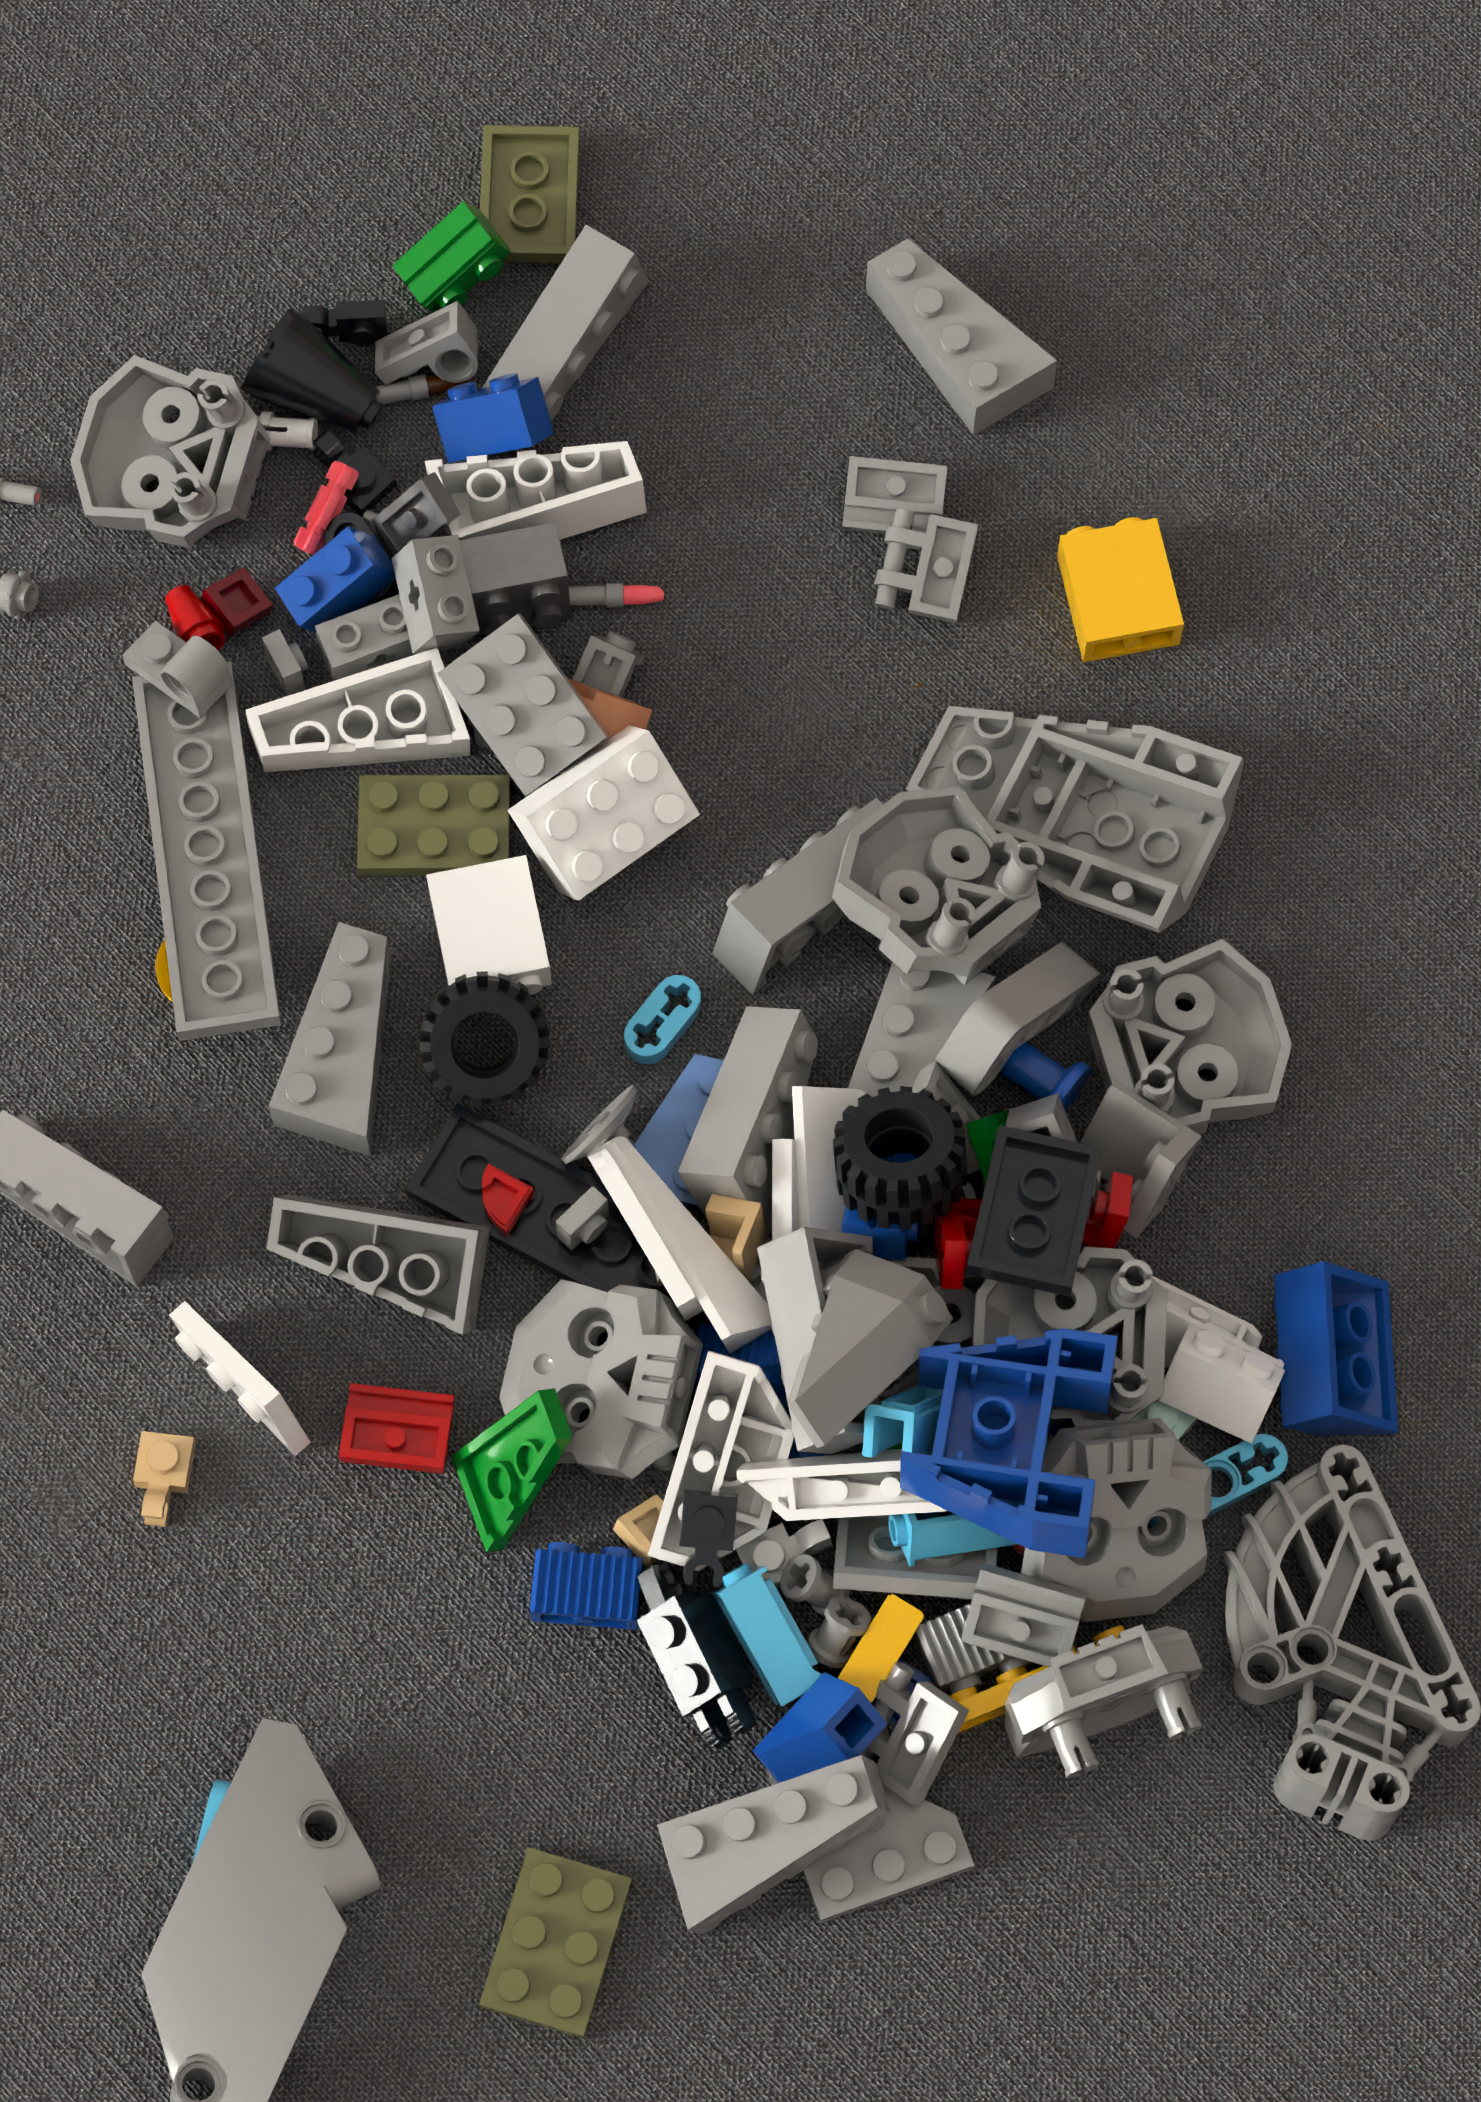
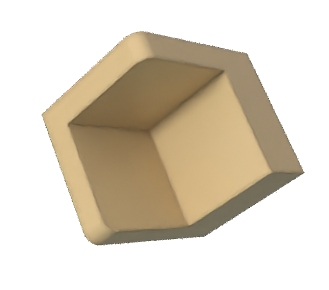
(737, 1229)

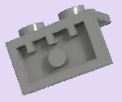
(1143, 1144)

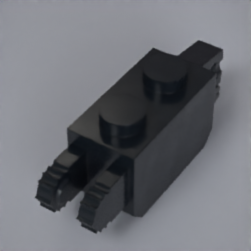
(696, 1655)

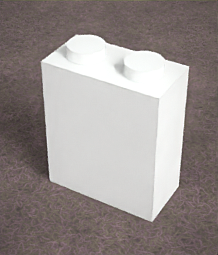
(490, 922)

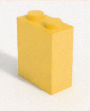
(1119, 589)

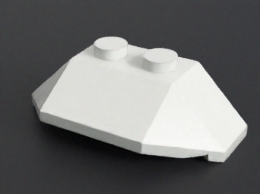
(729, 1424)

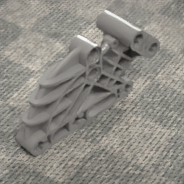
(1349, 1762)

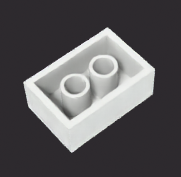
(604, 812)

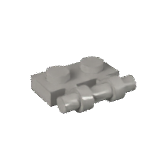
(941, 568)
(921, 1736)

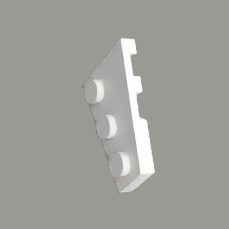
(235, 1373)

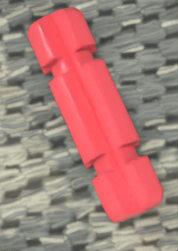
(325, 507)

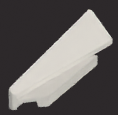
(679, 1248)

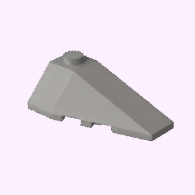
(863, 1340)

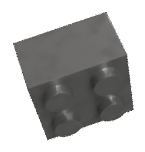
(517, 574)

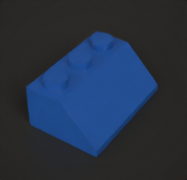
(1335, 1351)

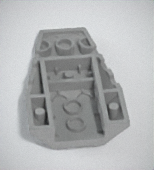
(1113, 808)

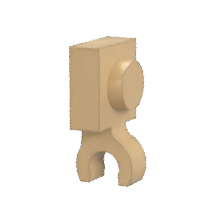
(162, 1468)

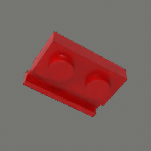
(397, 1428)

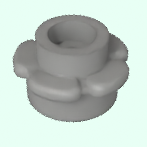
(18, 594)

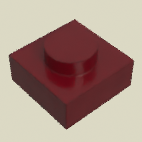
(237, 601)

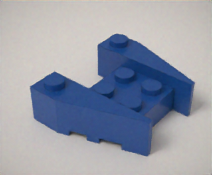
(997, 1433)

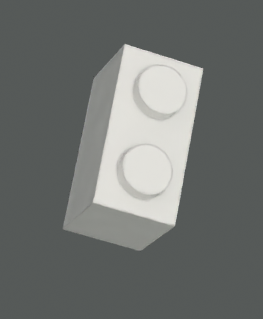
(1221, 1383)

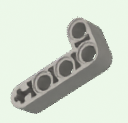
(1015, 1014)

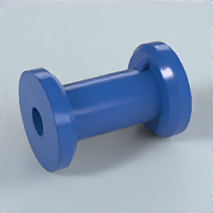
(1044, 1076)

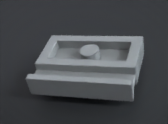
(883, 485)
(1022, 1615)

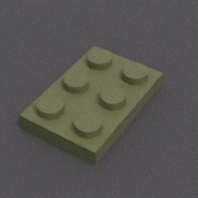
(531, 189)
(431, 823)
(555, 1943)

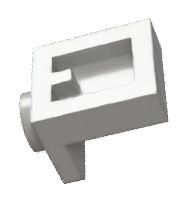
(608, 663)

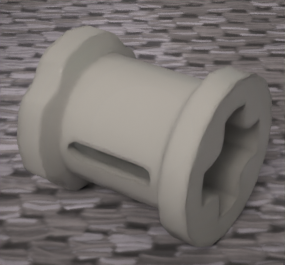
(808, 1581)
(838, 1632)

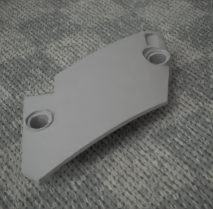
(255, 1923)

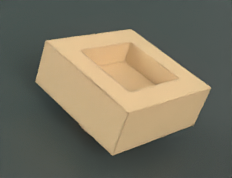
(638, 1527)

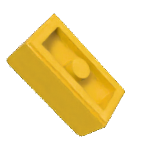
(881, 1645)

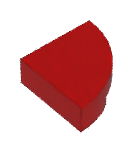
(504, 1198)

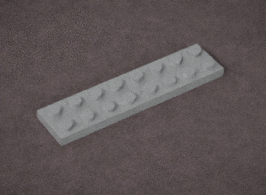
(206, 865)

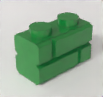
(452, 258)

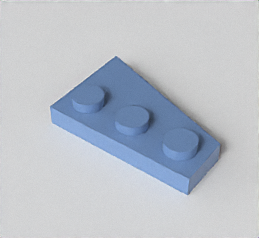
(674, 1123)

